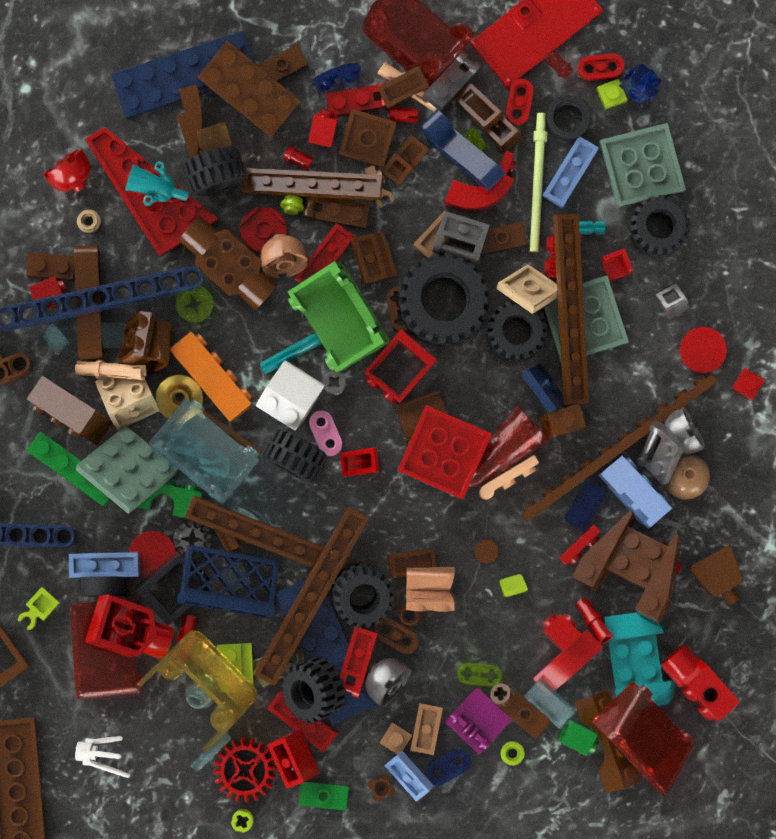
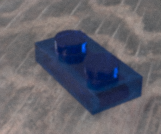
(585, 505)

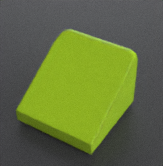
(513, 585)

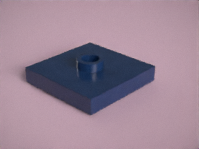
(544, 387)

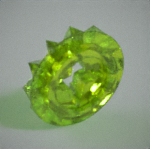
(189, 314)

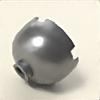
(682, 427)
(385, 679)

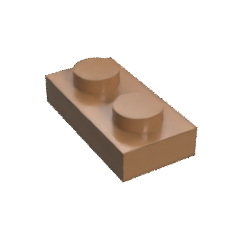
(426, 729)

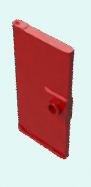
(530, 33)

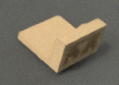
(126, 400)

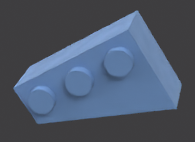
(635, 492)

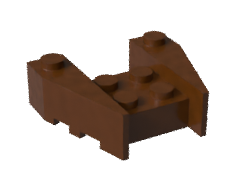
(636, 560)

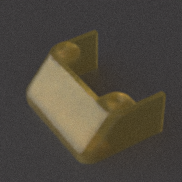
(214, 675)

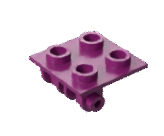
(478, 720)

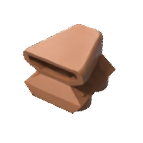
(430, 589)

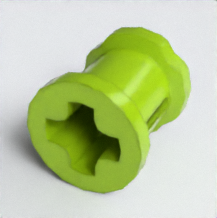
(243, 812)

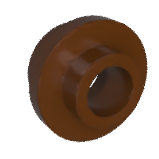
(408, 624)

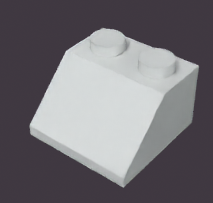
(290, 395)

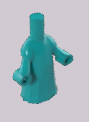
(161, 187)

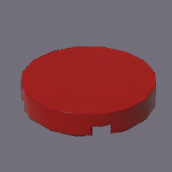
(260, 226)
(703, 350)
(153, 549)

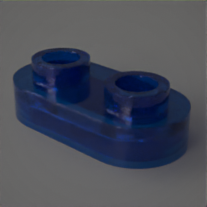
(448, 767)

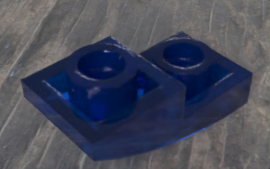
(343, 73)

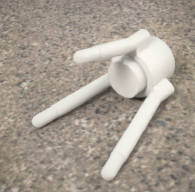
(87, 752)

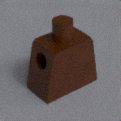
(563, 421)
(718, 574)

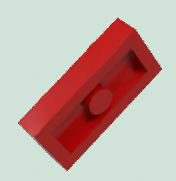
(573, 553)

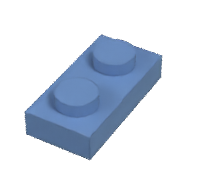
(409, 776)

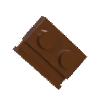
(373, 257)
(411, 411)

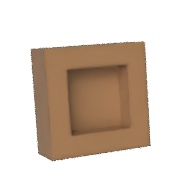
(395, 738)

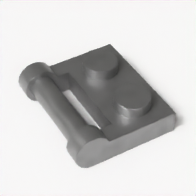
(461, 230)
(666, 455)

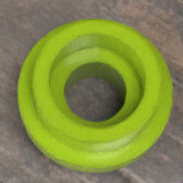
(292, 205)
(518, 758)

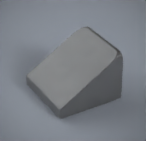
(672, 301)

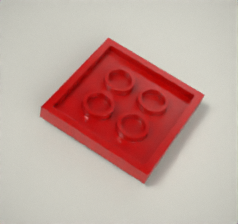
(444, 452)

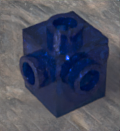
(640, 83)

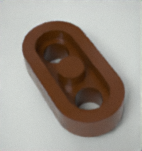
(395, 636)

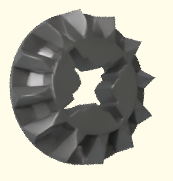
(185, 530)

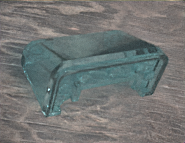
(204, 452)

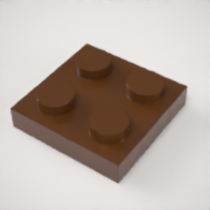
(367, 138)

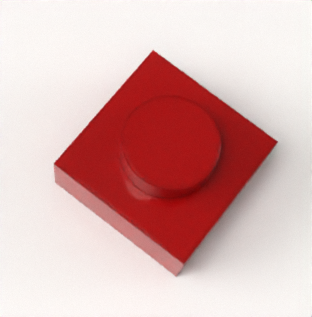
(748, 384)

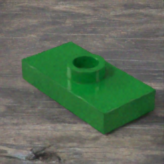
(323, 795)

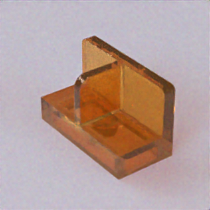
(213, 137)

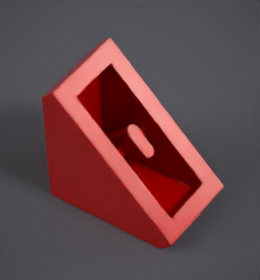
(359, 462)

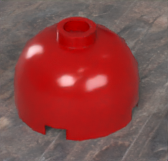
(69, 172)

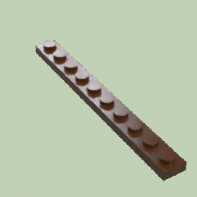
(609, 453)

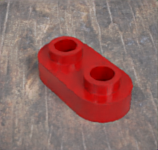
(600, 67)
(519, 103)

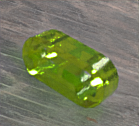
(482, 681)

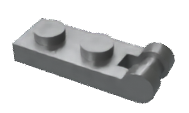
(451, 81)

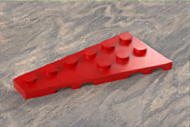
(160, 221)

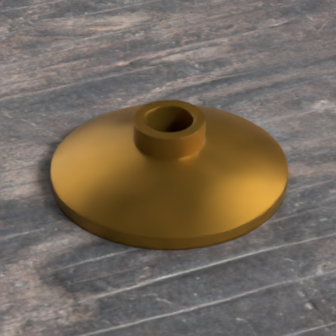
(175, 384)

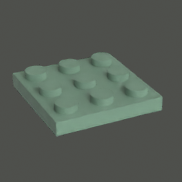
(642, 165)
(602, 318)
(126, 469)

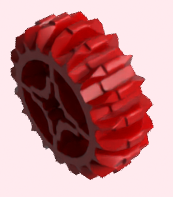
(228, 783)

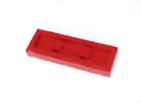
(328, 251)
(316, 733)

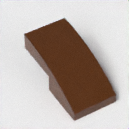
(405, 160)

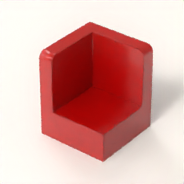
(616, 265)

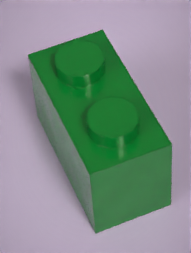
(578, 738)

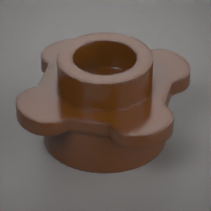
(382, 781)

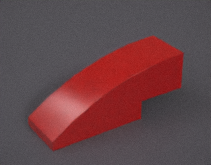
(570, 661)

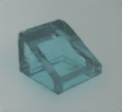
(112, 334)
(55, 339)

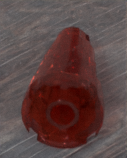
(514, 440)

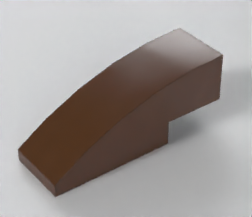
(488, 118)
(191, 120)

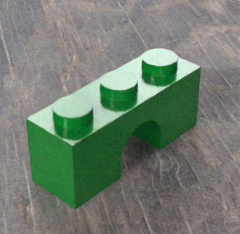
(180, 496)

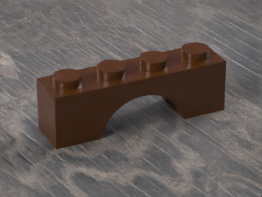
(616, 770)

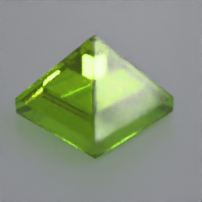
(475, 138)

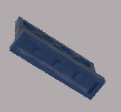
(231, 602)

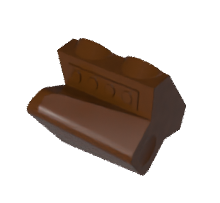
(146, 342)

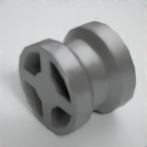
(337, 385)

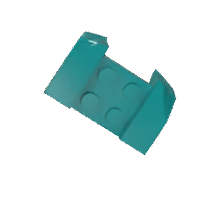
(636, 655)

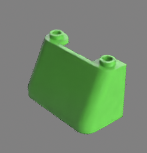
(339, 316)

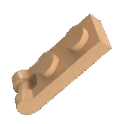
(508, 478)

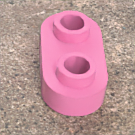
(325, 433)

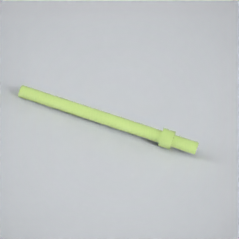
(539, 138)

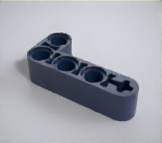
(460, 151)

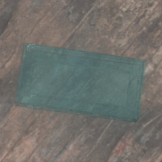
(549, 703)
(206, 756)

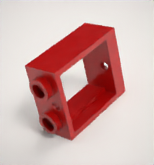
(416, 350)

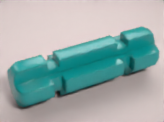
(589, 227)

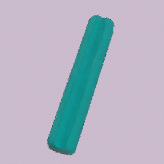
(290, 353)

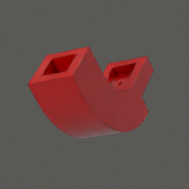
(476, 198)

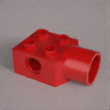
(128, 629)
(696, 678)

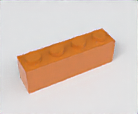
(211, 377)

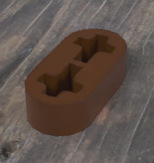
(392, 309)

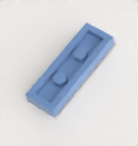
(570, 172)
(104, 564)

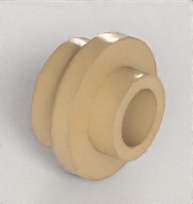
(88, 214)

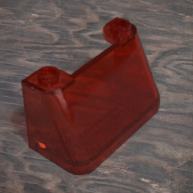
(415, 36)
(98, 670)
(646, 736)

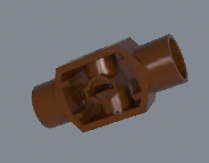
(227, 262)

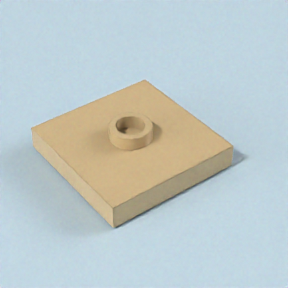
(529, 288)

